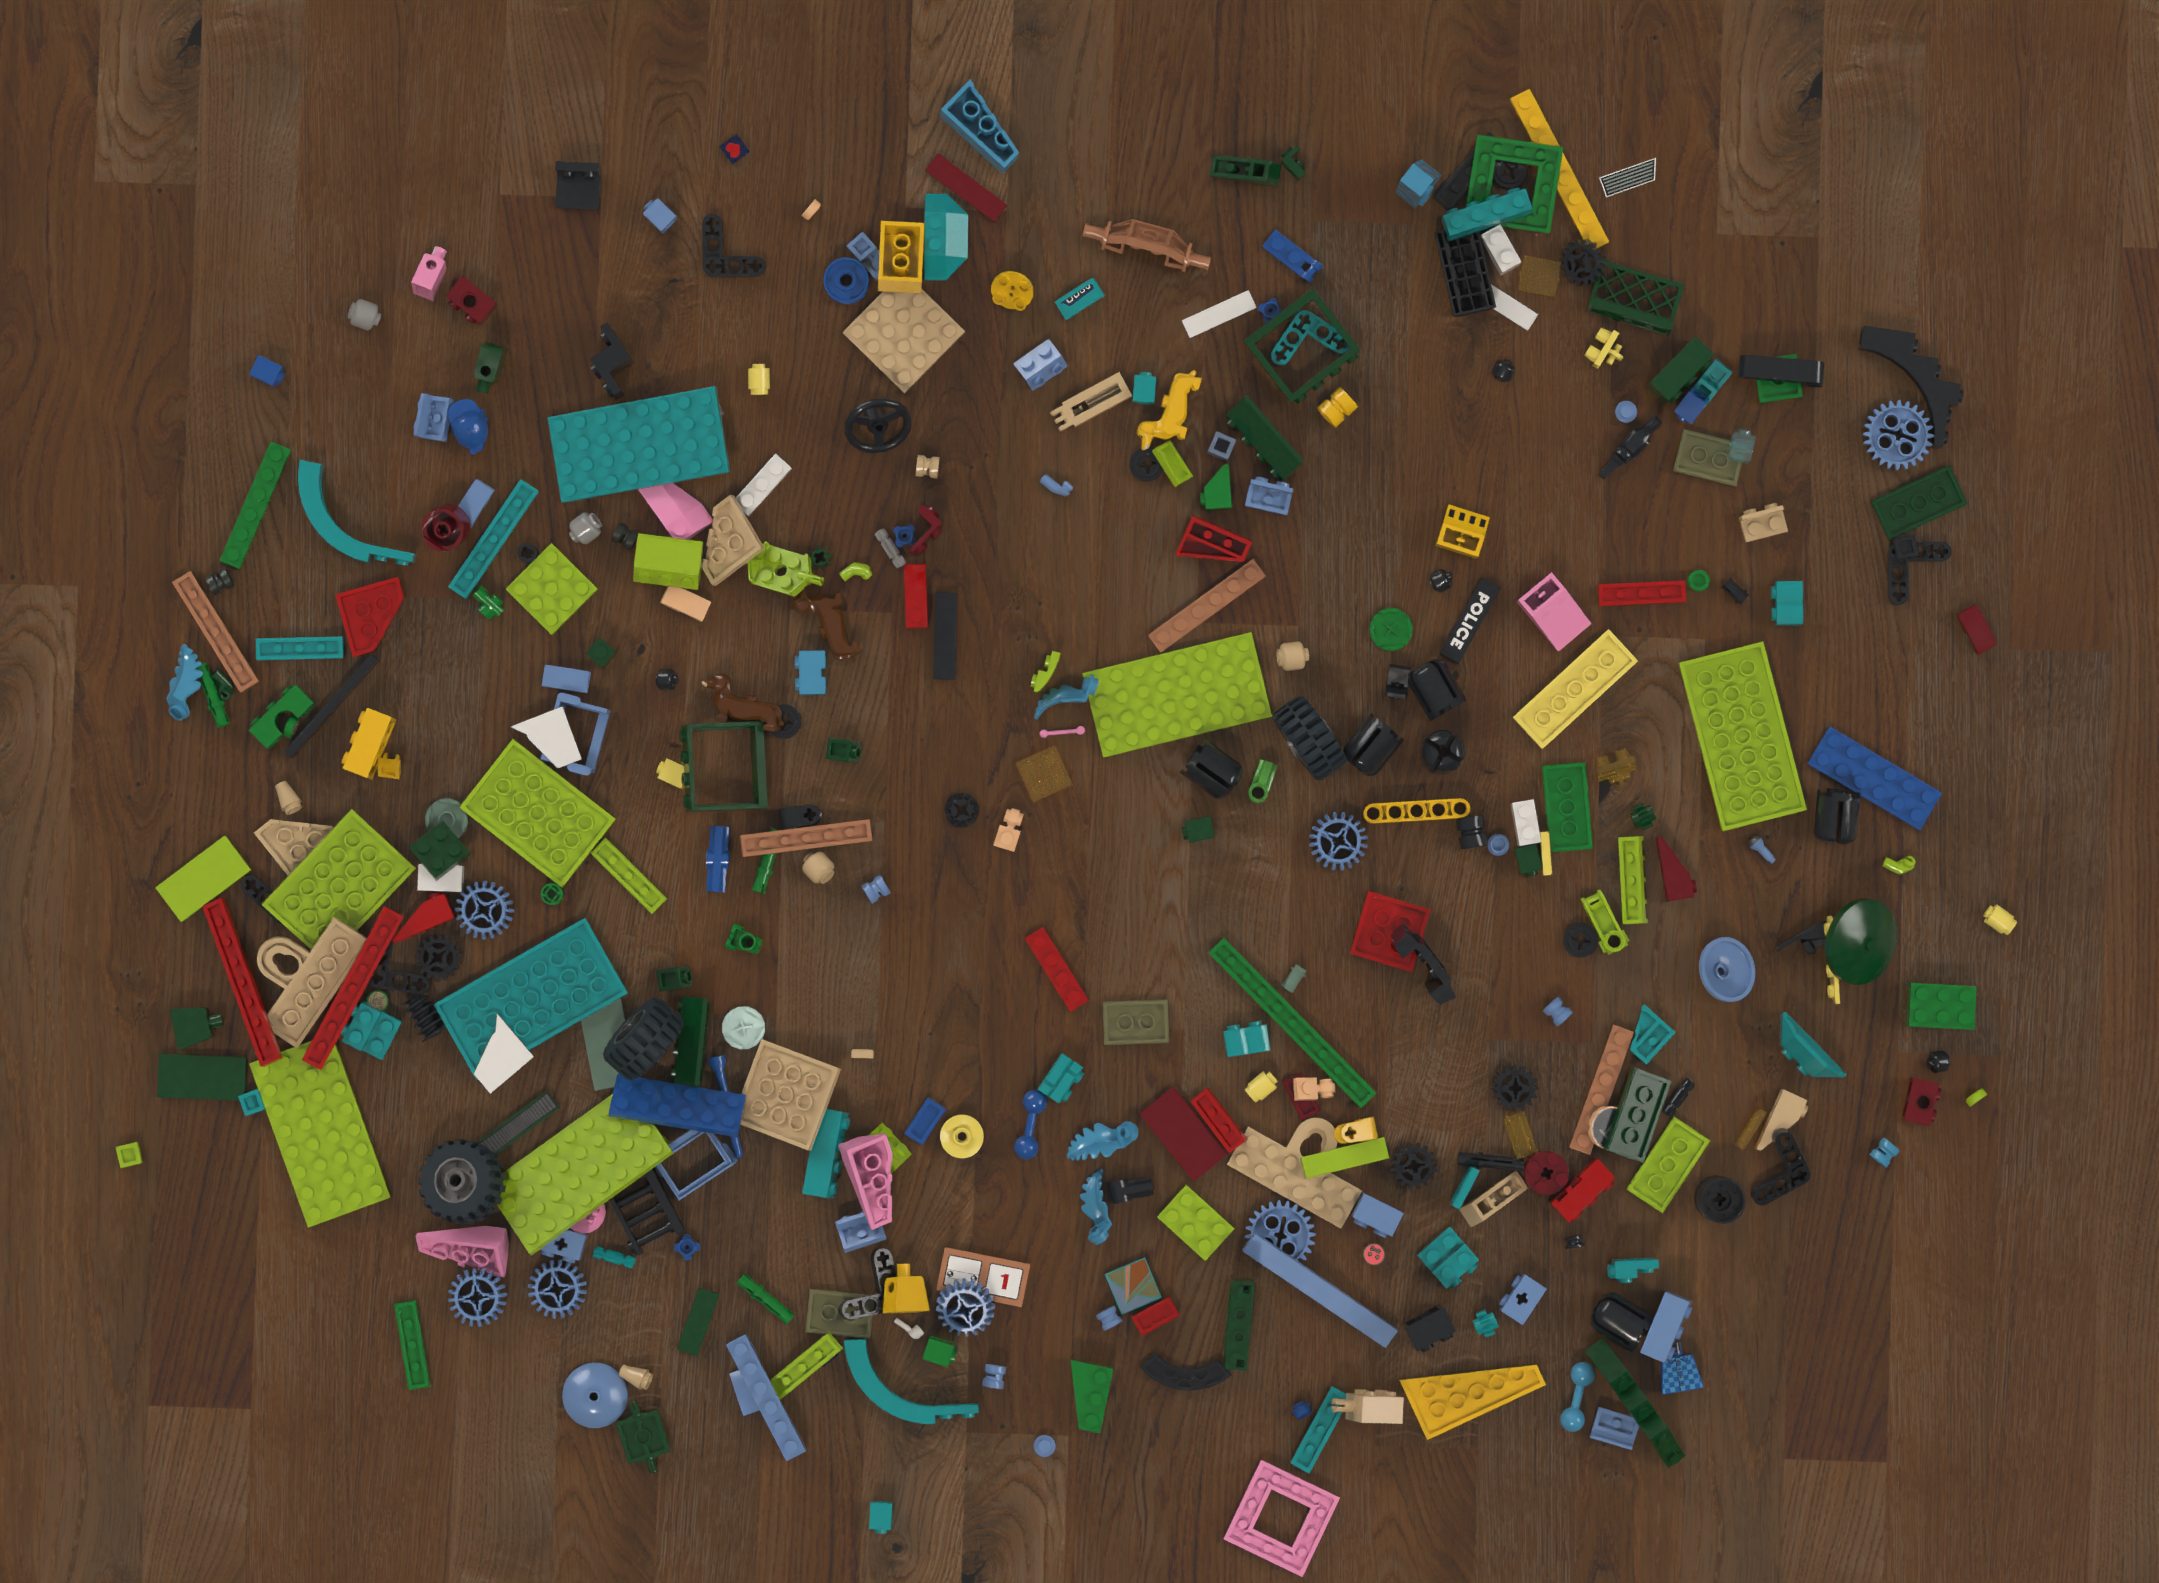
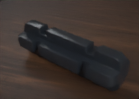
(1678, 1097)

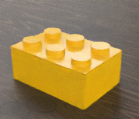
(901, 257)
(368, 743)

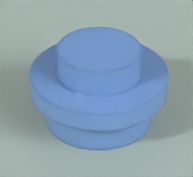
(1626, 411)
(1498, 844)
(1044, 1445)

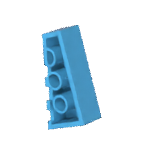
(979, 127)
(1417, 183)

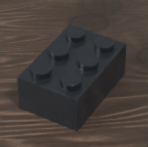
(1429, 1328)

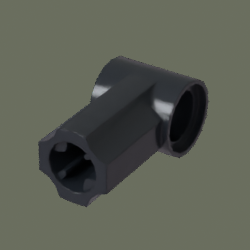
(1126, 1189)

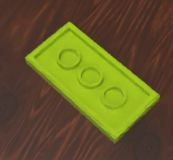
(203, 878)
(1668, 1164)

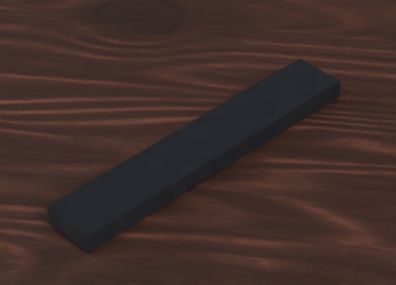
(332, 706)

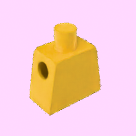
(905, 1292)

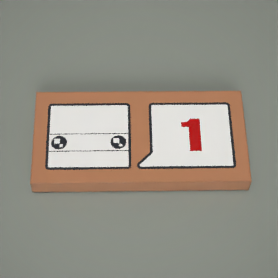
(1002, 1277)

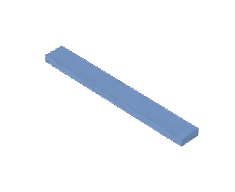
(1320, 1290)

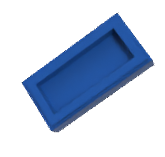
(925, 1121)

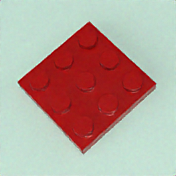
(1376, 924)

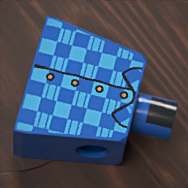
(1679, 1373)

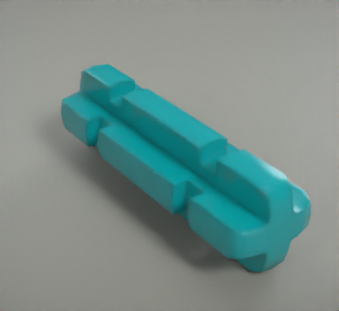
(614, 1257)

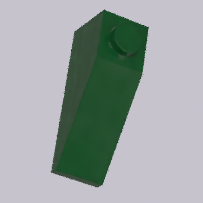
(1246, 170)

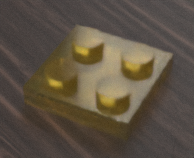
(1044, 773)

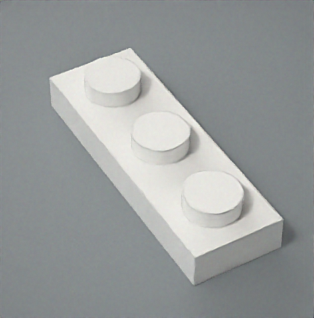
(762, 484)

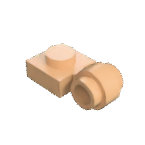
(1007, 836)
(1308, 1089)

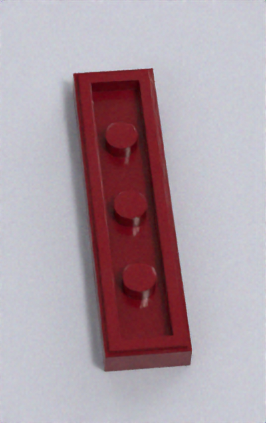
(966, 187)

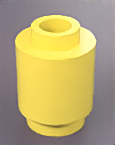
(759, 379)
(1999, 919)
(1261, 1086)

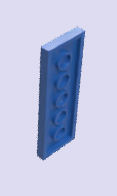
(1874, 778)
(677, 1105)

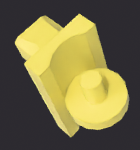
(1597, 356)

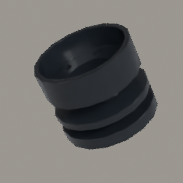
(1725, 1210)

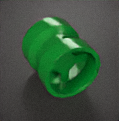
(554, 896)

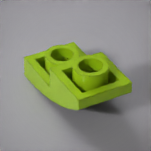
(1040, 680)

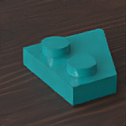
(1650, 1035)

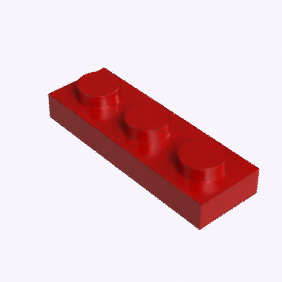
(1218, 1120)

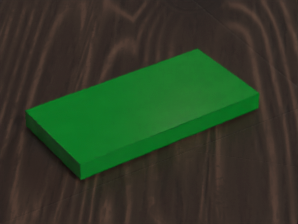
(1567, 807)

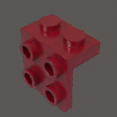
(931, 517)

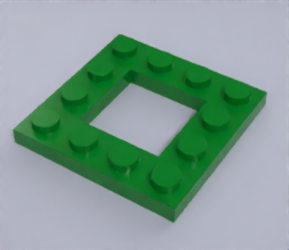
(1544, 156)

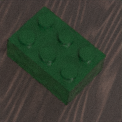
(1680, 371)

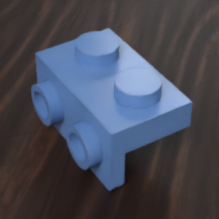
(1040, 364)
(432, 417)
(1269, 496)
(856, 1232)

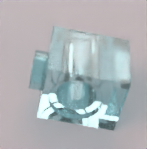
(1741, 446)

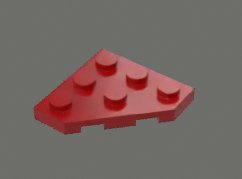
(368, 613)

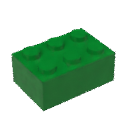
(1940, 1006)

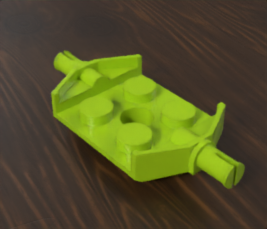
(765, 565)

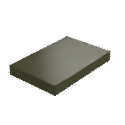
(1706, 458)
(1135, 1022)
(825, 1318)

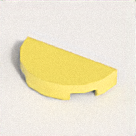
(1545, 854)

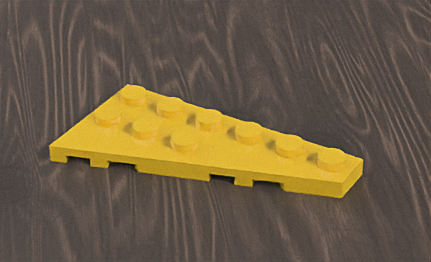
(1456, 1398)

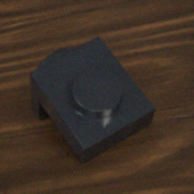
(1397, 682)

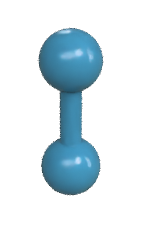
(1582, 1375)

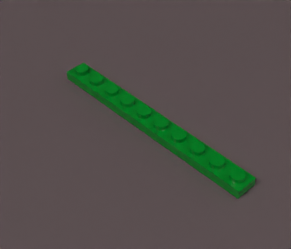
(1292, 1023)

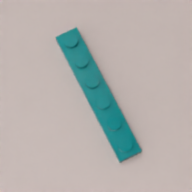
(493, 539)

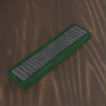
(520, 1123)

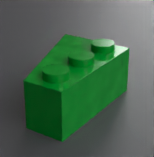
(1091, 1393)

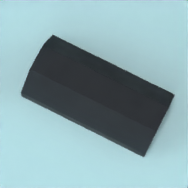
(1465, 273)

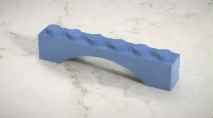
(766, 1397)

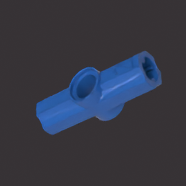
(717, 859)

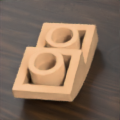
(685, 602)

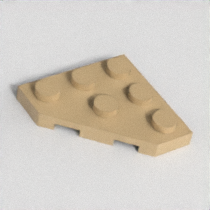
(729, 542)
(290, 841)

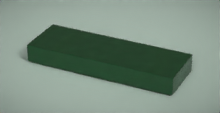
(698, 1321)

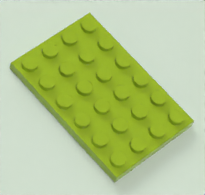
(537, 813)
(341, 877)

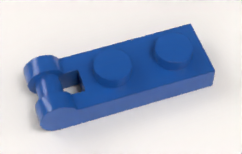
(1291, 256)

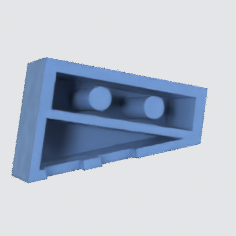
(1666, 1327)

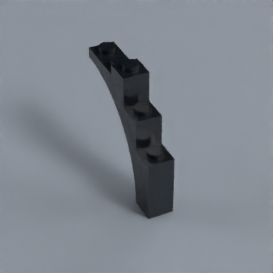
(1938, 395)

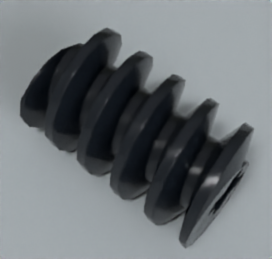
(423, 1016)

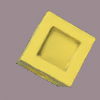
(671, 772)

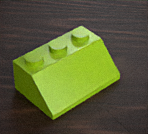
(668, 561)

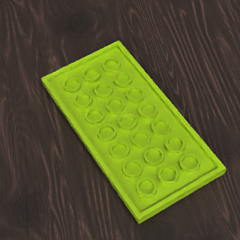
(1178, 695)
(1742, 736)
(320, 1135)
(577, 1173)

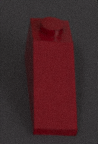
(1675, 877)

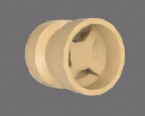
(927, 466)

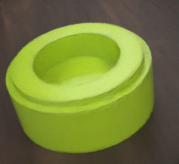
(1977, 1096)

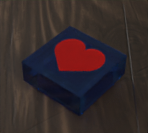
(734, 149)

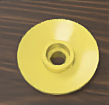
(959, 1148)

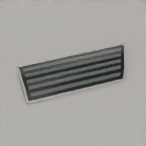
(1629, 177)

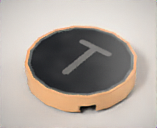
(1600, 1124)

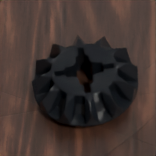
(1505, 180)
(1139, 472)
(792, 716)
(962, 820)
(1586, 948)

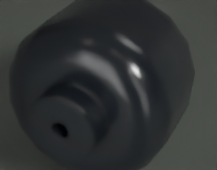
(1503, 370)
(1441, 580)
(666, 679)
(1938, 1061)

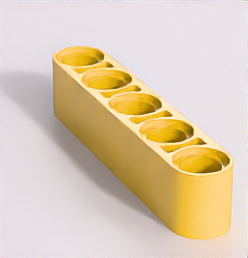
(1406, 816)

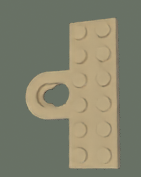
(313, 983)
(1282, 1171)

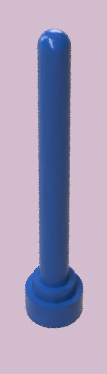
(717, 1064)

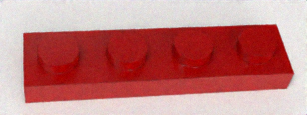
(1641, 593)
(1056, 969)

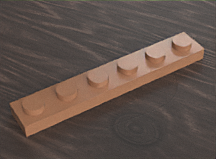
(1206, 605)
(215, 631)
(805, 838)
(1602, 1085)

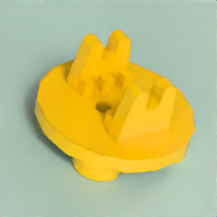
(1021, 292)

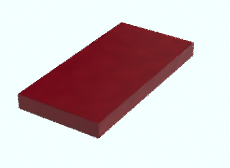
(1183, 1134)

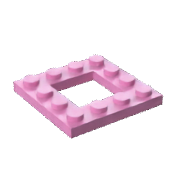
(1321, 1509)

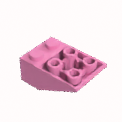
(1554, 611)

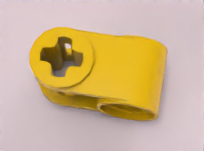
(1359, 1130)

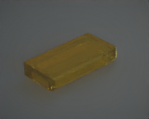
(1750, 1129)
(1520, 1135)

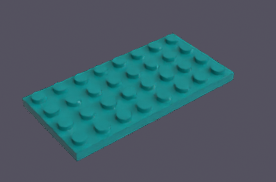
(639, 444)
(534, 993)

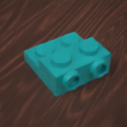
(371, 1030)
(1448, 1258)
(1626, 1269)

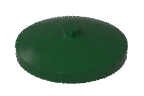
(1861, 941)

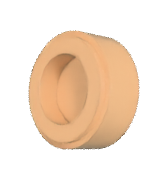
(809, 212)

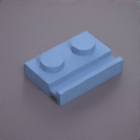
(1614, 1428)

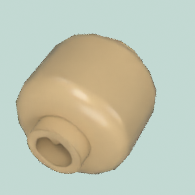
(1292, 656)
(818, 867)

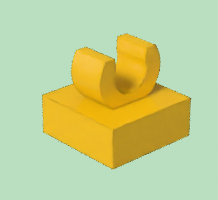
(389, 767)

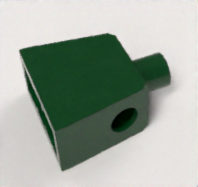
(493, 357)
(194, 1025)

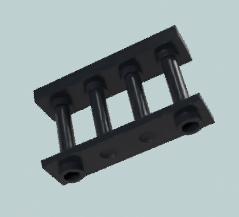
(663, 1205)

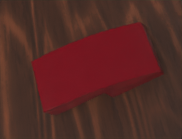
(1977, 629)

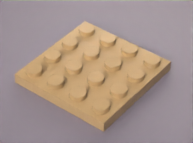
(903, 335)
(787, 1094)

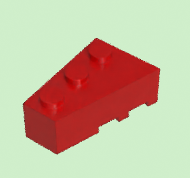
(1212, 541)
(1582, 1190)

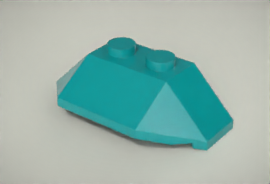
(944, 237)
(1805, 1051)

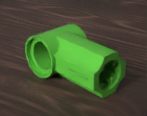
(1263, 780)

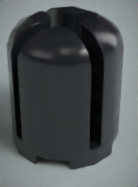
(1435, 688)
(1371, 746)
(1429, 754)
(1213, 770)
(1827, 816)
(1620, 1320)

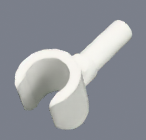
(916, 1332)

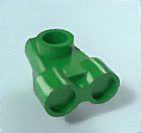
(490, 604)
(739, 940)

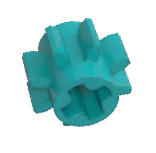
(1485, 1323)

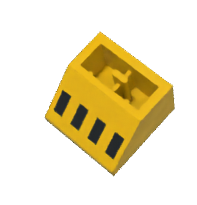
(1462, 531)

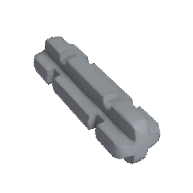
(890, 548)

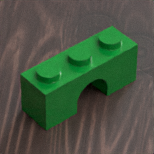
(267, 728)
(940, 1351)

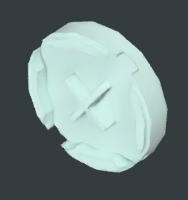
(743, 1027)

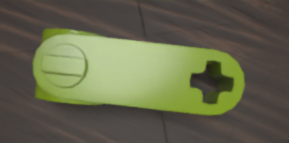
(1604, 922)

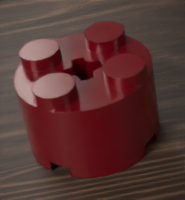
(435, 523)
(1557, 1178)

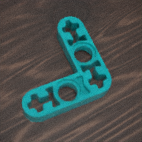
(1310, 330)

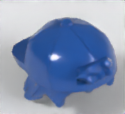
(469, 425)

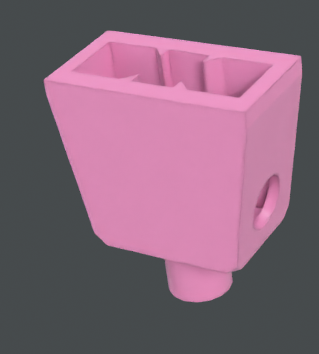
(427, 281)

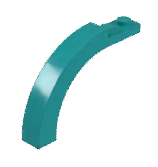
(313, 502)
(876, 1390)

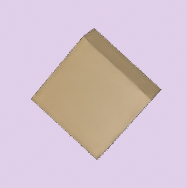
(862, 1053)

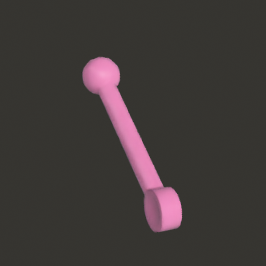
(1044, 733)

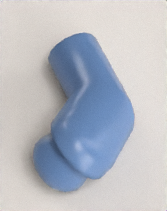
(1054, 487)

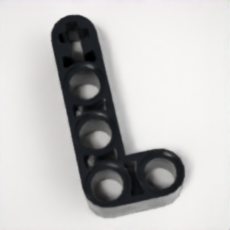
(1805, 372)

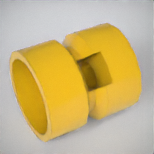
(1338, 406)

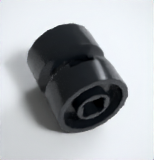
(1471, 832)

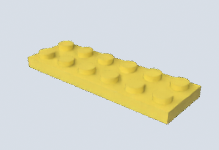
(1575, 689)

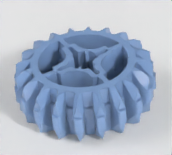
(1329, 857)
(474, 895)
(556, 1279)
(477, 1287)
(981, 1299)

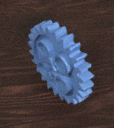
(1902, 416)
(1300, 1239)

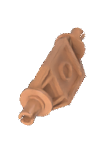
(1148, 237)

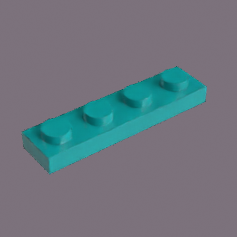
(299, 648)
(1318, 1432)

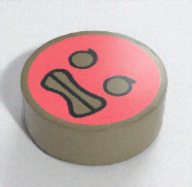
(1373, 1254)

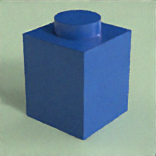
(267, 371)
(1691, 405)

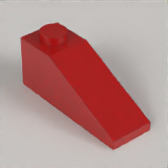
(915, 596)
(429, 915)

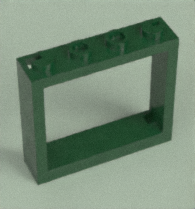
(1316, 382)
(757, 762)
(1238, 1323)

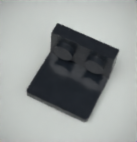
(578, 185)

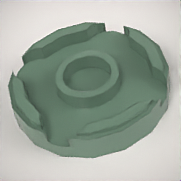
(449, 812)

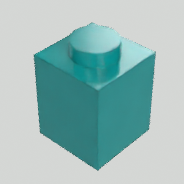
(1144, 388)
(880, 1516)

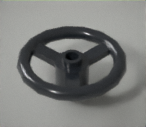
(877, 423)

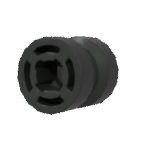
(630, 536)
(220, 581)

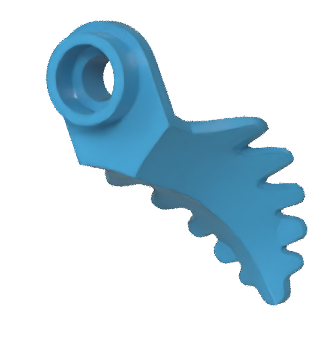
(184, 683)
(1067, 694)
(1102, 1140)
(1096, 1208)

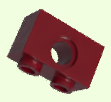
(464, 289)
(1912, 1111)

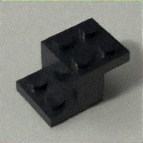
(611, 361)

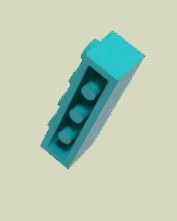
(1486, 214)
(825, 1156)

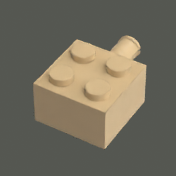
(1371, 1406)

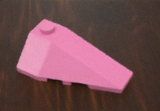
(677, 510)
(869, 1169)
(471, 1246)

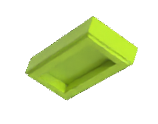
(1172, 463)

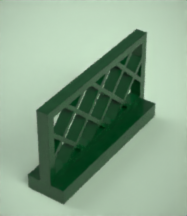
(1635, 316)

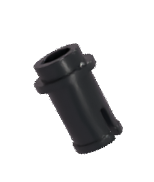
(1735, 591)

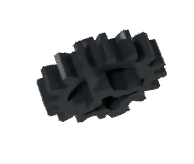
(1573, 262)
(445, 965)
(1523, 1088)
(1417, 1180)

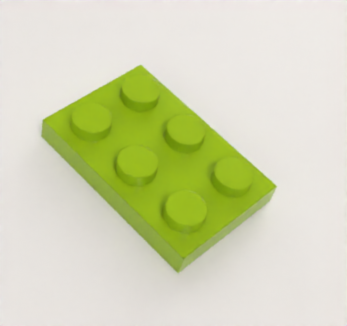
(1195, 1222)

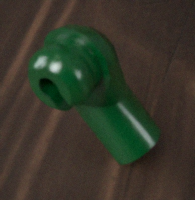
(225, 685)

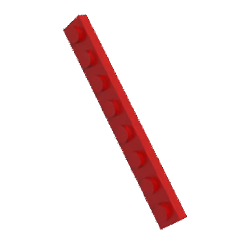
(242, 982)
(352, 987)

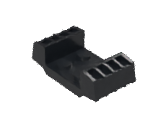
(1438, 986)

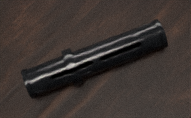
(1490, 1161)

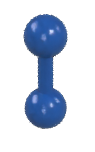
(1026, 1145)

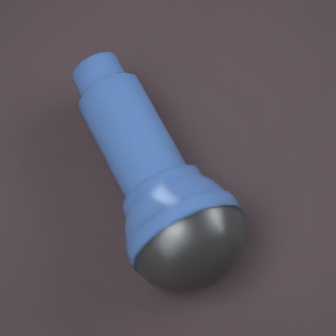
(1756, 843)

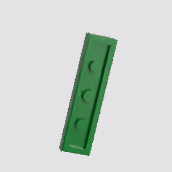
(412, 1345)

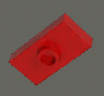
(1155, 1316)

